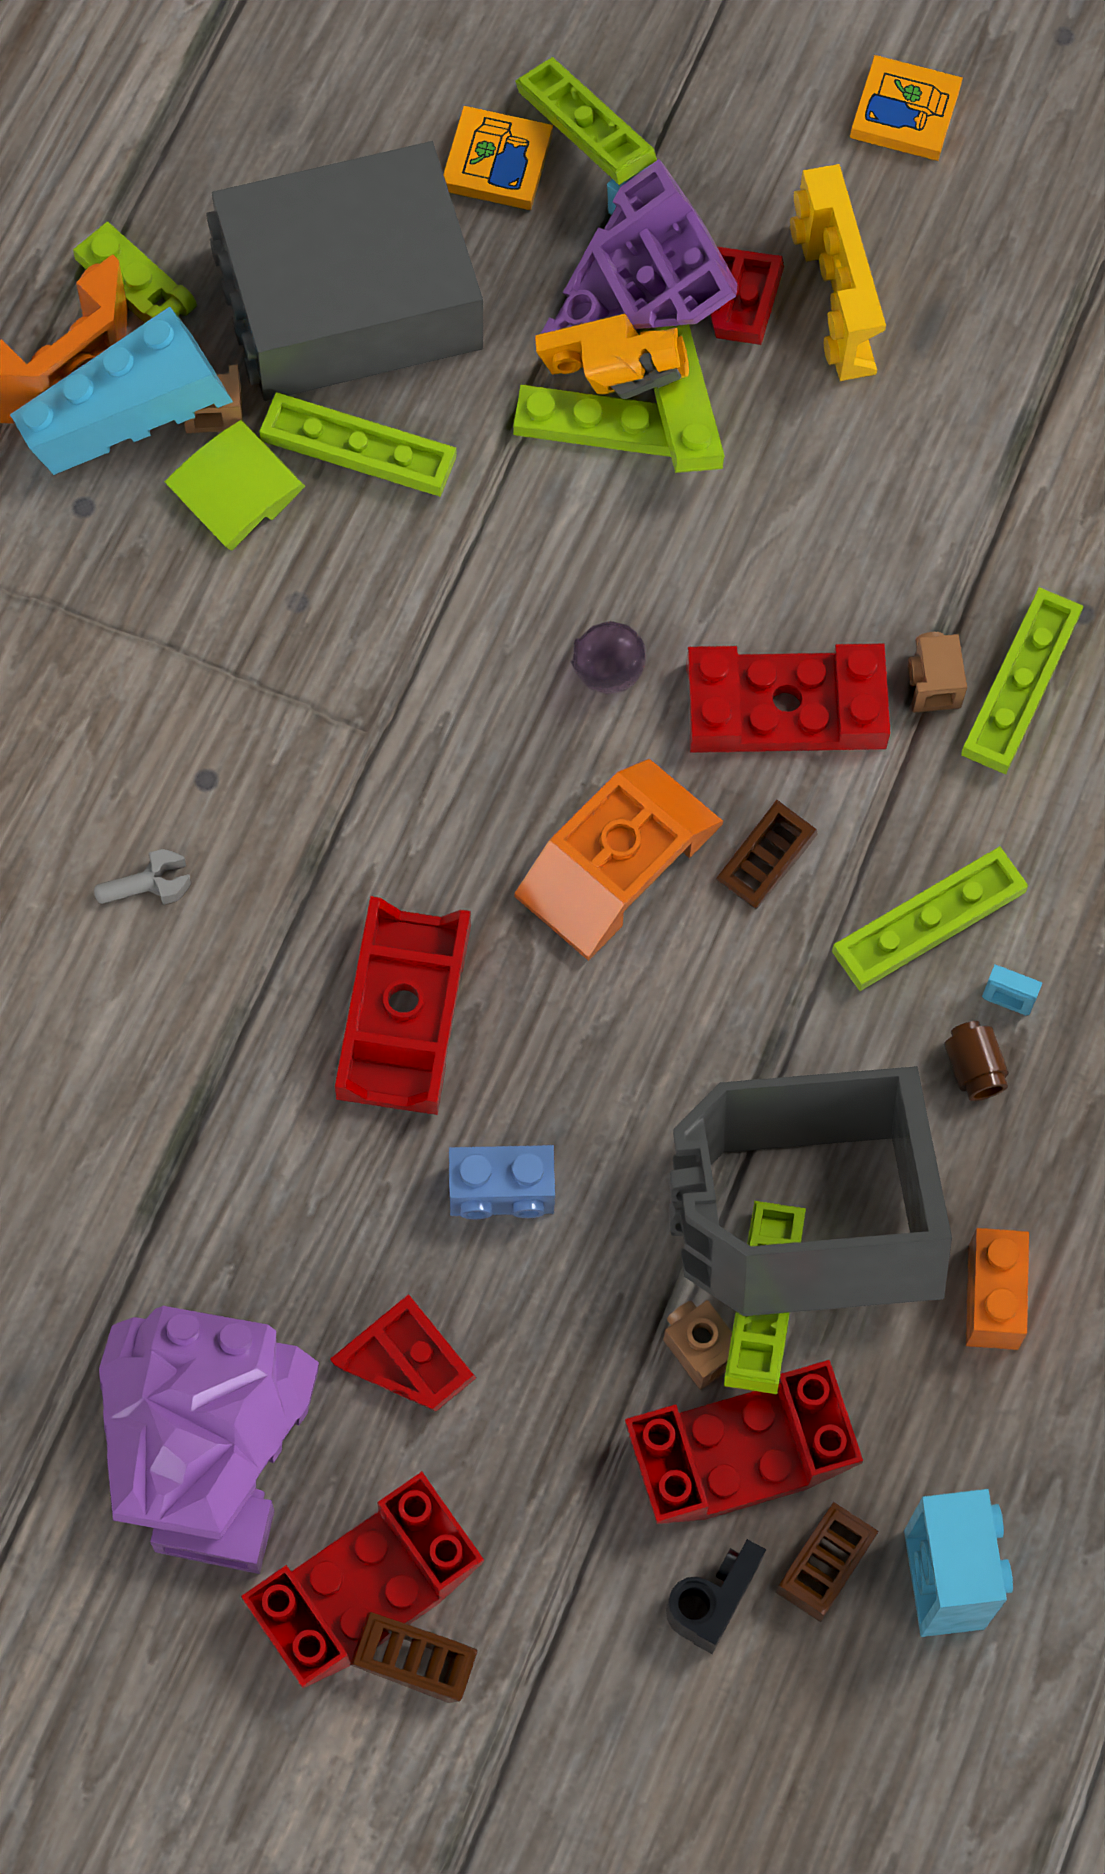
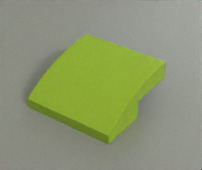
(234, 484)

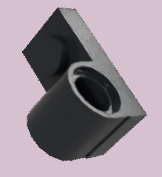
(736, 1572)

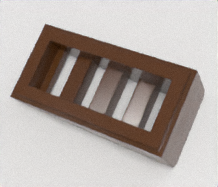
(791, 822)
(802, 1595)
(457, 1673)

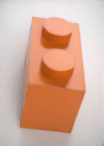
(997, 1288)

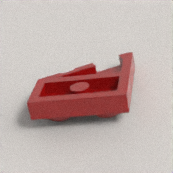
(757, 284)
(407, 1357)

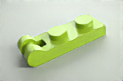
(142, 279)

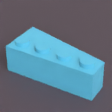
(121, 395)

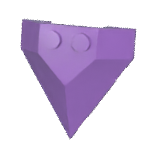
(648, 261)

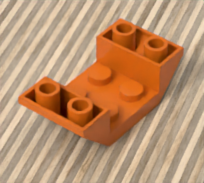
(102, 325)
(613, 854)

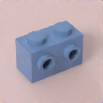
(501, 1181)

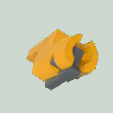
(615, 355)

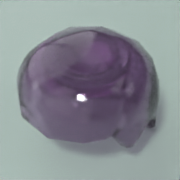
(609, 657)

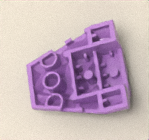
(196, 1415)

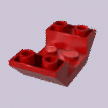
(744, 1447)
(387, 1565)

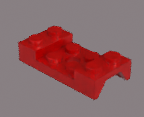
(838, 694)
(392, 1054)

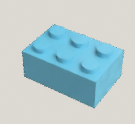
(957, 1562)

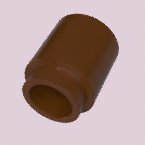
(977, 1060)

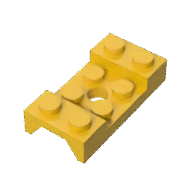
(831, 234)

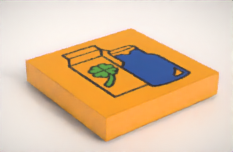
(906, 107)
(497, 157)

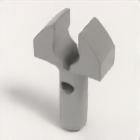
(149, 880)

